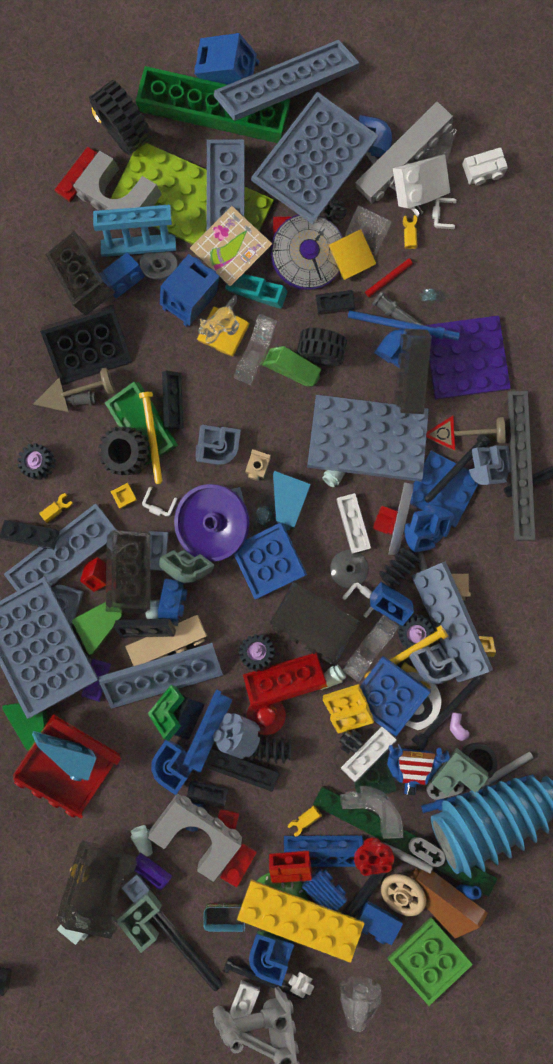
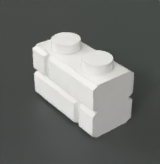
(485, 166)

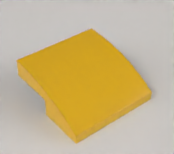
(352, 254)
(226, 343)
(348, 709)

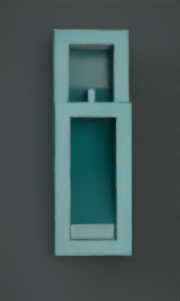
(259, 290)

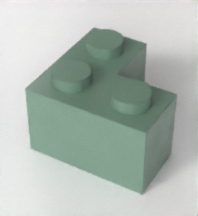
(457, 769)
(136, 922)

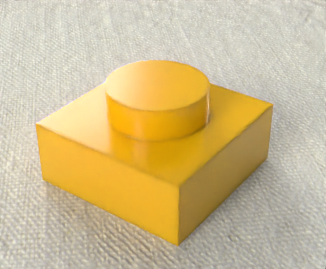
(123, 495)
(488, 645)

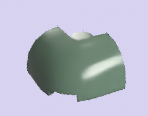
(184, 566)

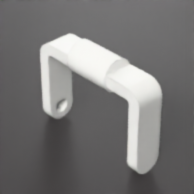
(436, 213)
(156, 510)
(364, 590)

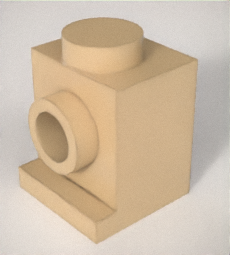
(263, 459)

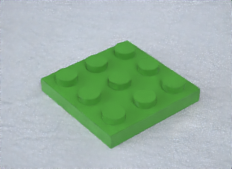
(430, 961)

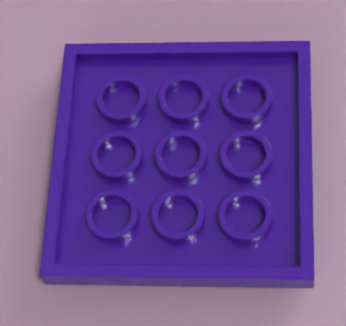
(469, 364)

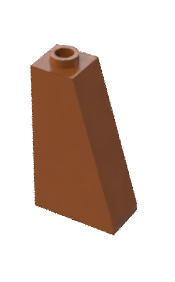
(448, 904)

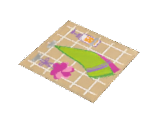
(231, 245)

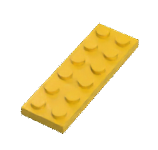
(300, 920)

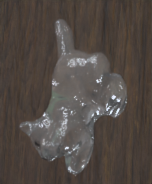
(222, 321)

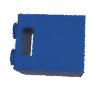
(225, 59)
(189, 289)

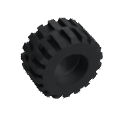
(322, 347)
(110, 451)

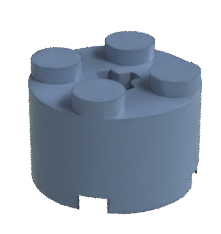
(237, 736)

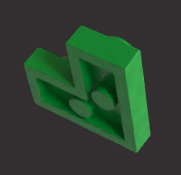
(163, 711)

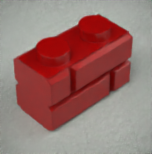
(290, 866)

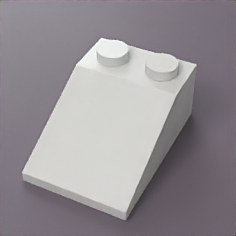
(421, 181)

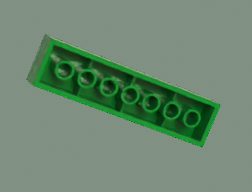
(194, 102)

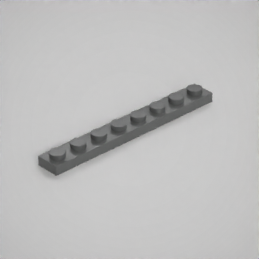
(521, 466)

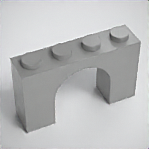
(96, 177)
(183, 814)

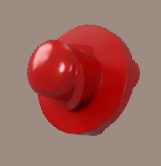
(269, 717)
(374, 857)

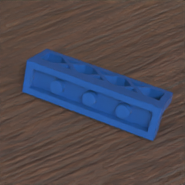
(203, 738)
(325, 847)

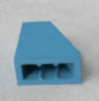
(289, 498)

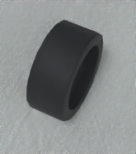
(489, 752)

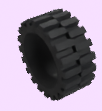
(120, 117)

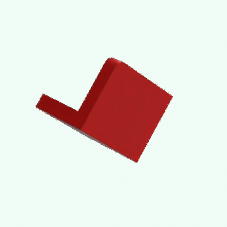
(385, 520)
(94, 574)

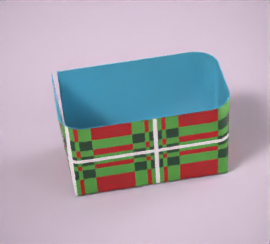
(222, 927)

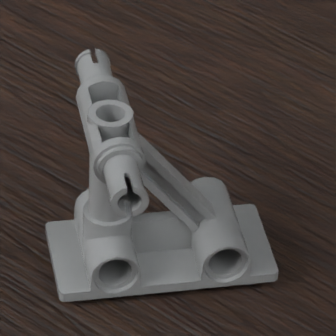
(273, 1016)

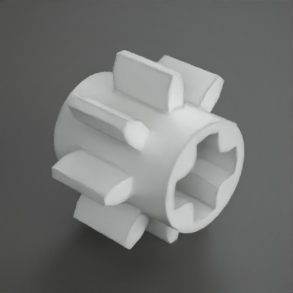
(301, 984)

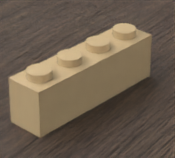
(154, 648)

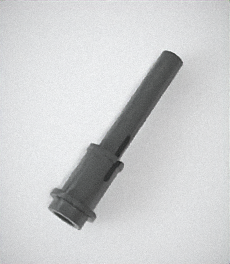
(81, 398)

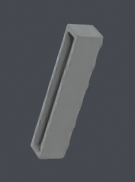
(405, 150)

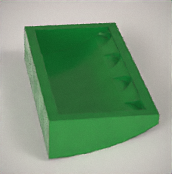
(129, 412)

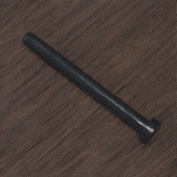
(251, 975)

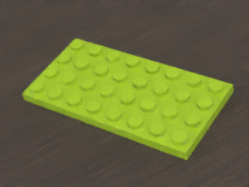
(185, 190)

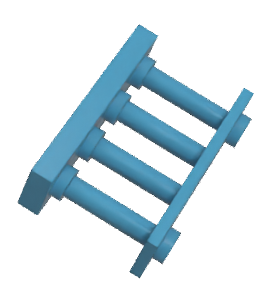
(134, 218)

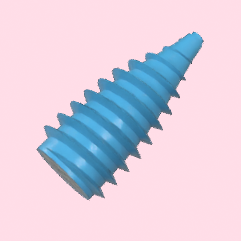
(492, 822)

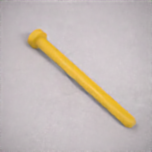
(151, 435)
(440, 633)

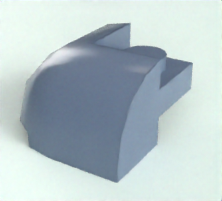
(217, 444)
(491, 465)
(435, 665)

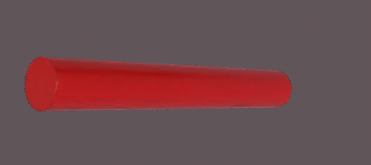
(389, 277)

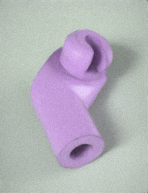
(455, 727)

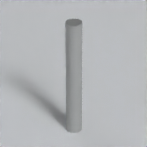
(509, 768)
(411, 859)

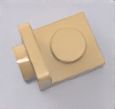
(462, 584)

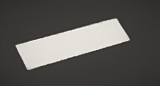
(401, 518)

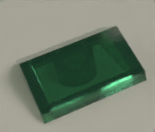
(378, 777)

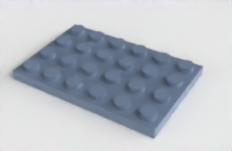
(314, 158)
(367, 438)
(40, 649)

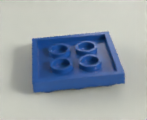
(454, 495)
(269, 561)
(392, 695)

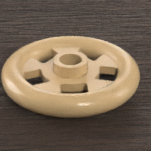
(403, 895)

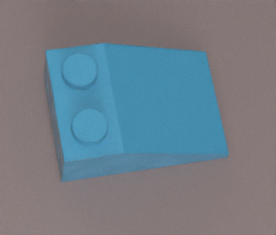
(68, 755)

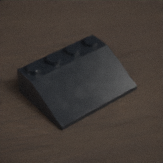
(86, 344)

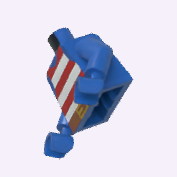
(414, 766)

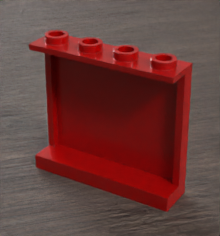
(51, 782)

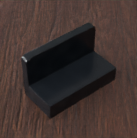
(187, 716)

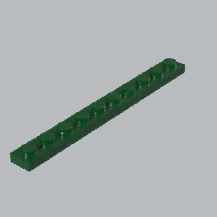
(370, 824)

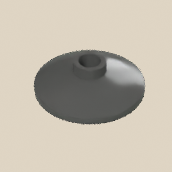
(151, 261)
(341, 575)

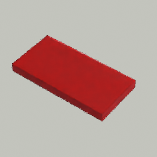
(284, 680)

